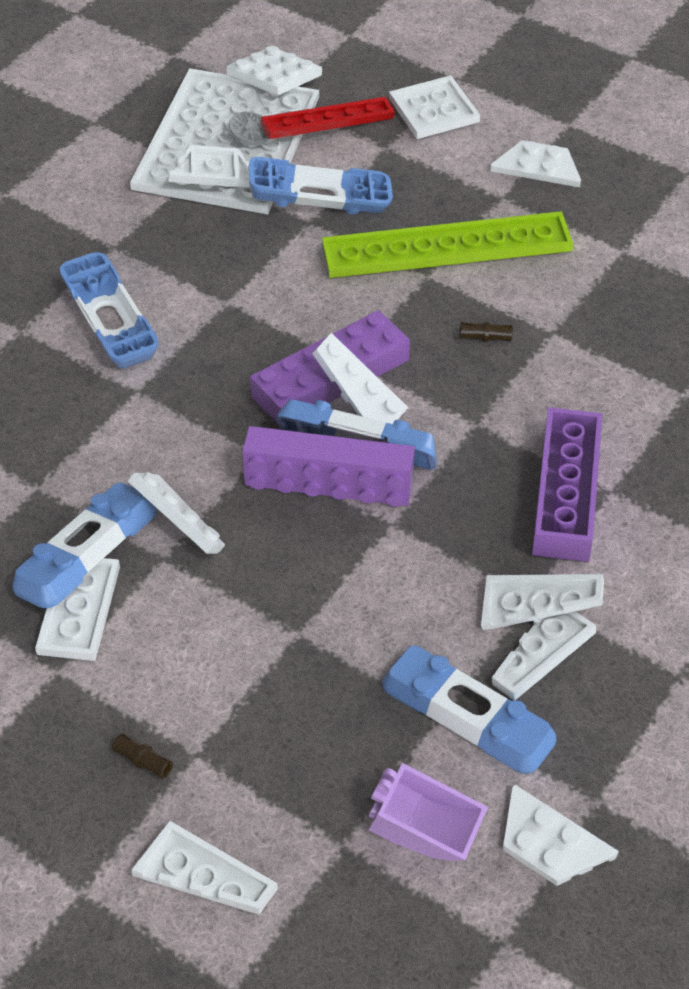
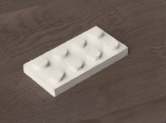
(77, 623)

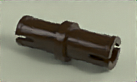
(485, 331)
(142, 756)

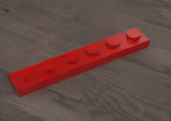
(327, 117)

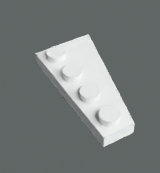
(357, 383)
(177, 511)
(534, 597)
(541, 651)
(198, 868)

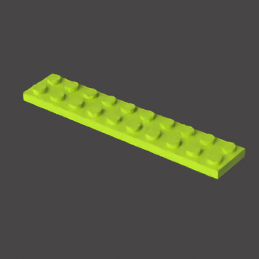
(446, 244)

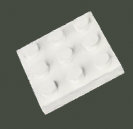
(274, 70)
(434, 107)

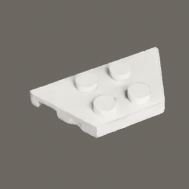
(539, 163)
(211, 167)
(550, 840)

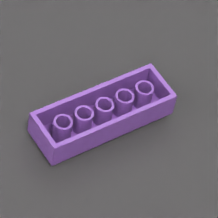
(301, 377)
(328, 466)
(568, 485)

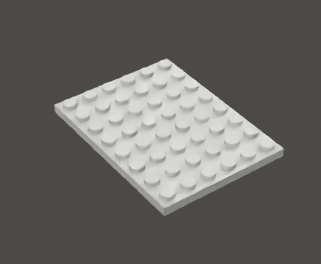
(202, 117)

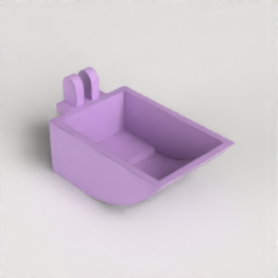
(424, 814)

